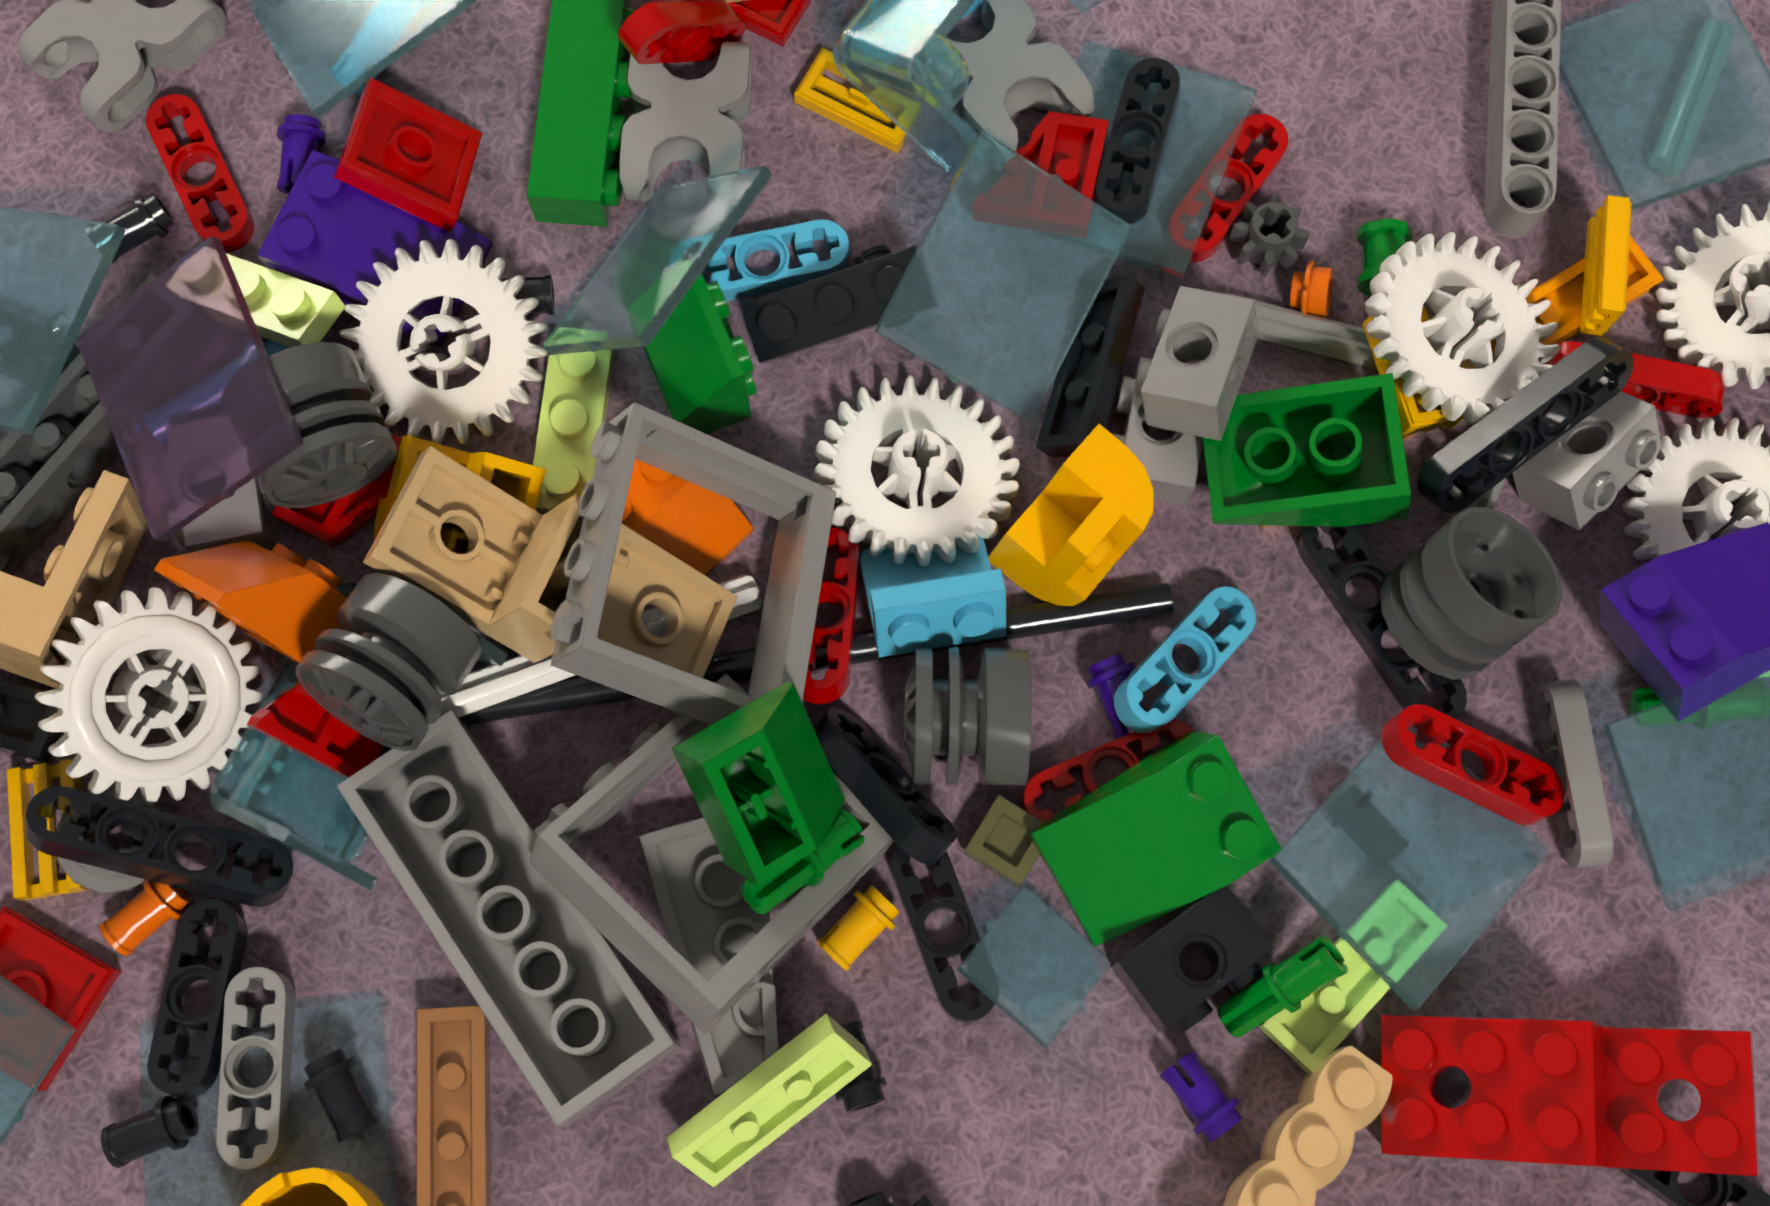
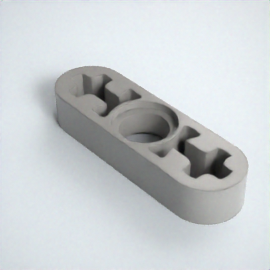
(1572, 753)
(273, 1119)

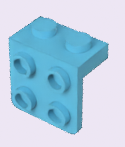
(933, 602)

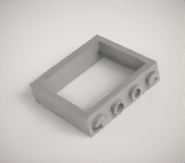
(792, 585)
(635, 938)

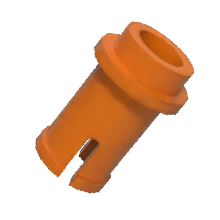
(144, 916)

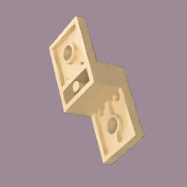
(516, 565)
(76, 575)

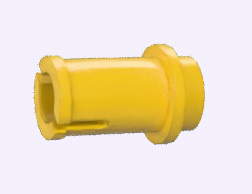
(858, 927)

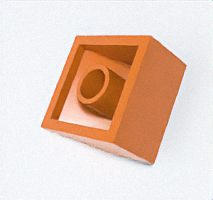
(683, 517)
(262, 591)

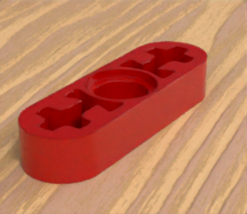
(680, 31)
(180, 159)
(1263, 165)
(1668, 384)
(839, 636)
(1500, 761)
(1060, 779)

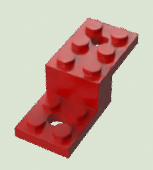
(1569, 1094)

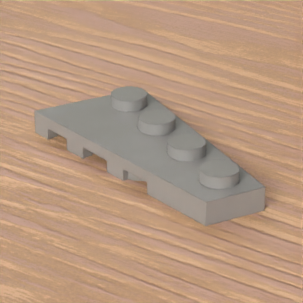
(708, 926)

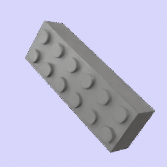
(517, 943)

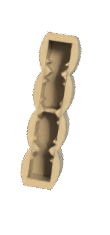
(1315, 1136)

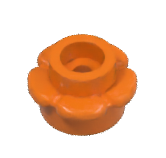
(1312, 290)

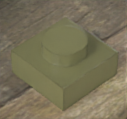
(1004, 842)

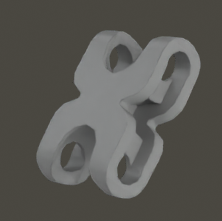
(127, 45)
(1017, 74)
(685, 120)

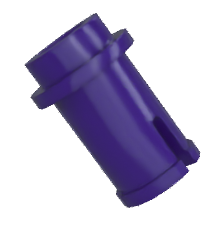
(299, 137)
(1106, 678)
(1205, 1100)

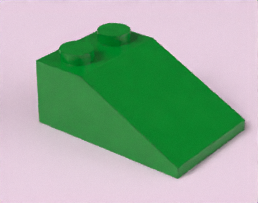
(1311, 457)
(1155, 838)

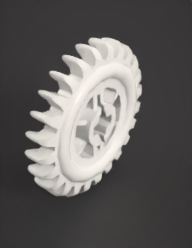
(1468, 303)
(500, 316)
(1693, 317)
(939, 434)
(1699, 459)
(119, 752)

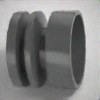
(339, 427)
(1470, 593)
(389, 661)
(970, 716)

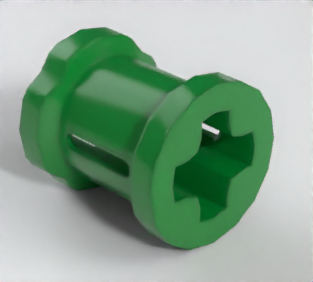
(1379, 241)

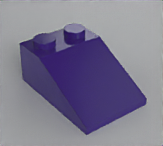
(338, 232)
(1695, 619)

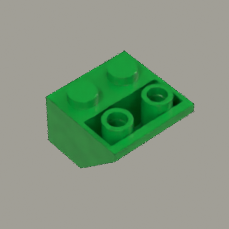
(702, 363)
(762, 784)

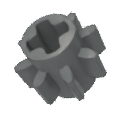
(1269, 235)

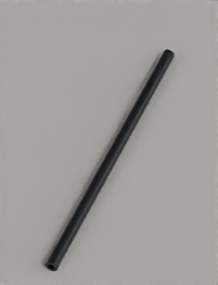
(738, 665)

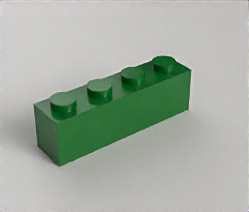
(580, 114)

